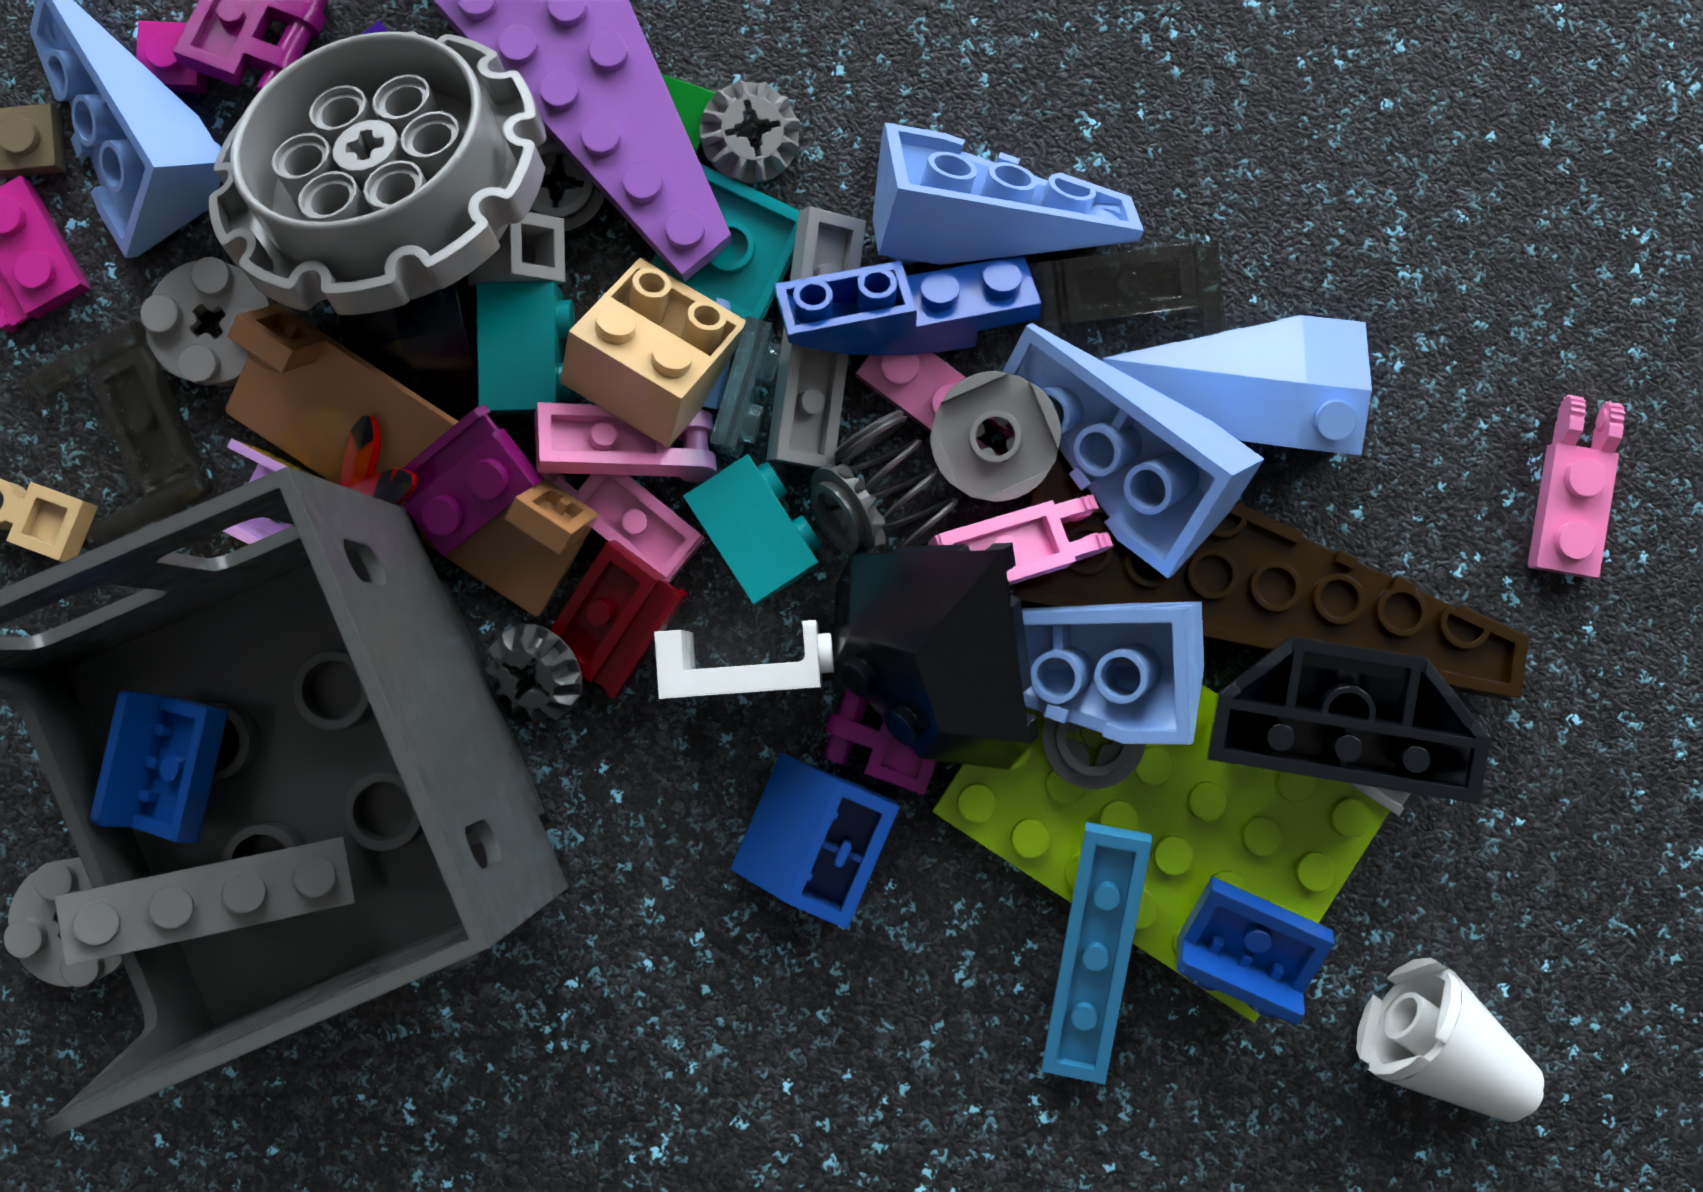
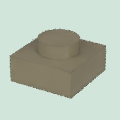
(31, 141)

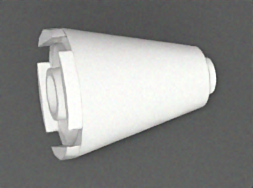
(1447, 1044)

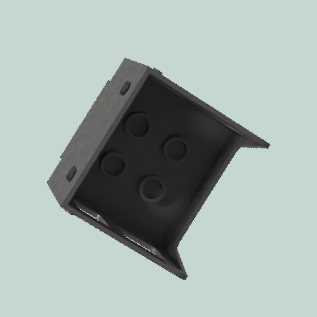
(344, 720)

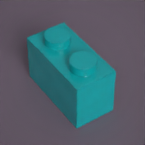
(521, 346)
(753, 529)

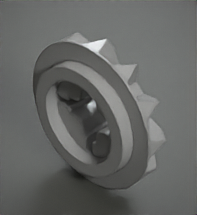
(734, 154)

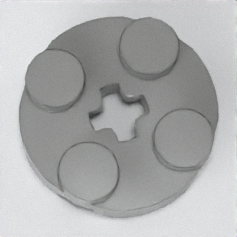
(175, 315)
(961, 421)
(35, 931)

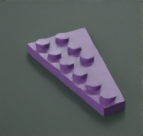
(607, 113)

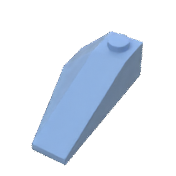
(140, 136)
(961, 208)
(1269, 383)
(1144, 457)
(1118, 668)

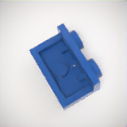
(159, 765)
(1252, 950)

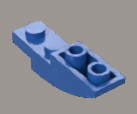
(890, 313)

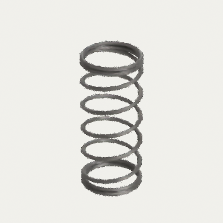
(871, 436)

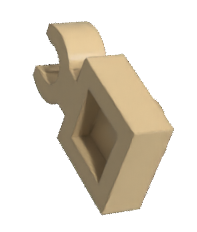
(45, 520)

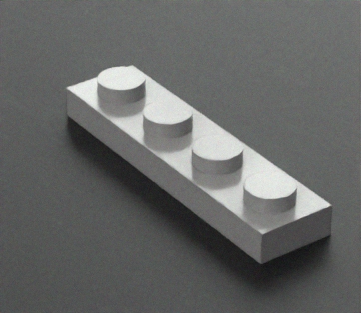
(809, 379)
(203, 900)

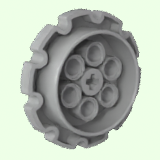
(377, 171)

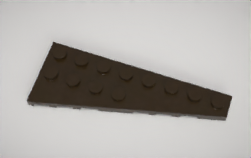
(1272, 583)

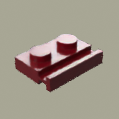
(615, 616)

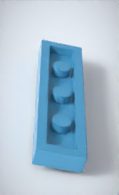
(1096, 952)

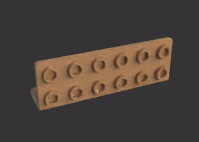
(311, 392)

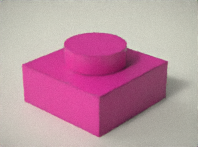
(156, 53)

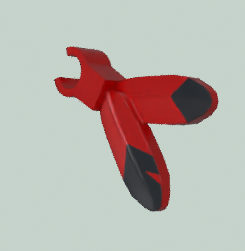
(361, 461)

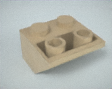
(650, 351)

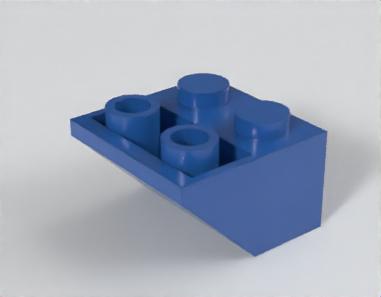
(815, 839)

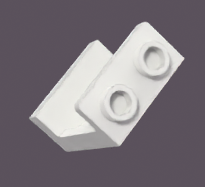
(680, 678)

